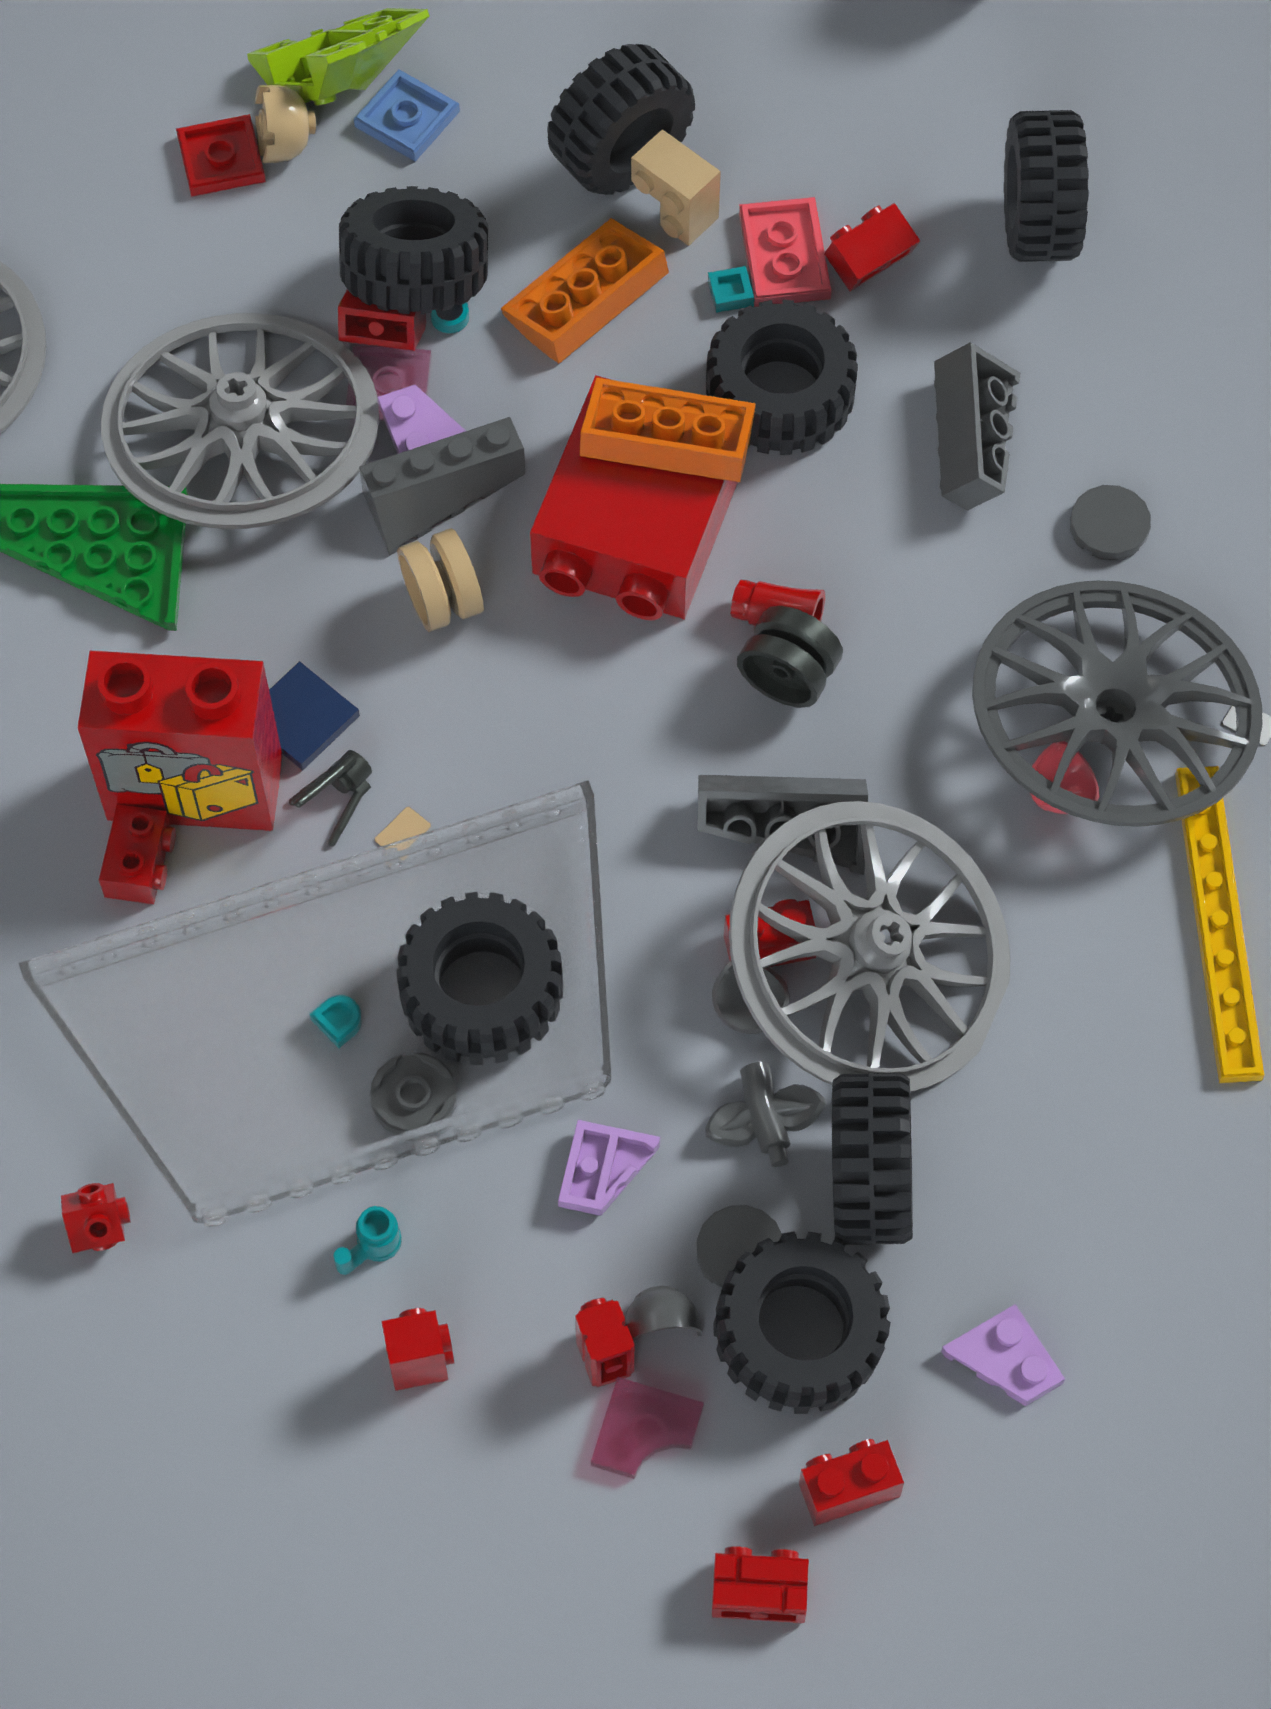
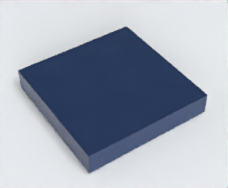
(308, 714)

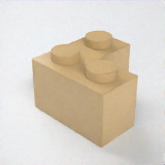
(681, 183)

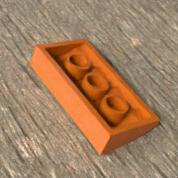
(586, 289)
(667, 429)

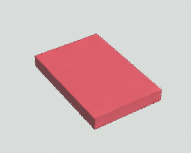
(785, 251)

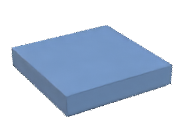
(406, 115)

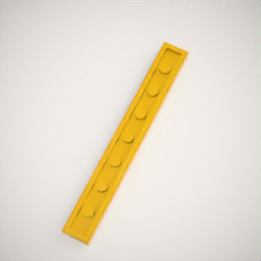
(1221, 939)

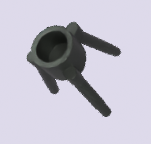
(345, 775)

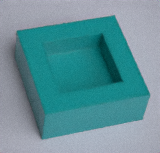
(730, 289)

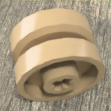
(440, 580)

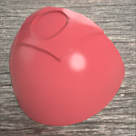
(1077, 779)

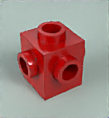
(94, 1217)

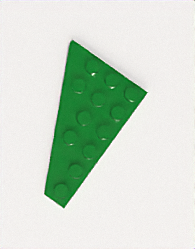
(98, 543)

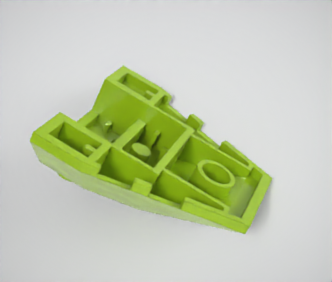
(340, 56)

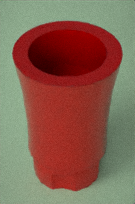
(754, 598)

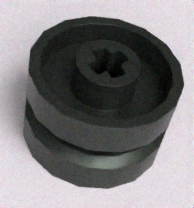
(790, 656)

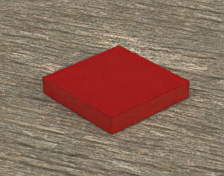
(220, 155)

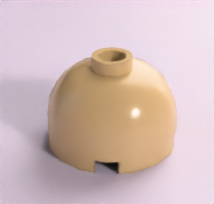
(282, 123)

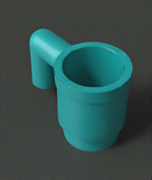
(376, 1238)

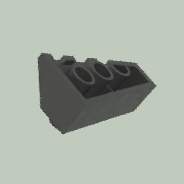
(973, 424)
(439, 479)
(756, 806)

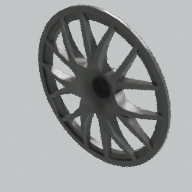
(1122, 694)

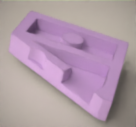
(415, 419)
(602, 1165)
(1007, 1356)

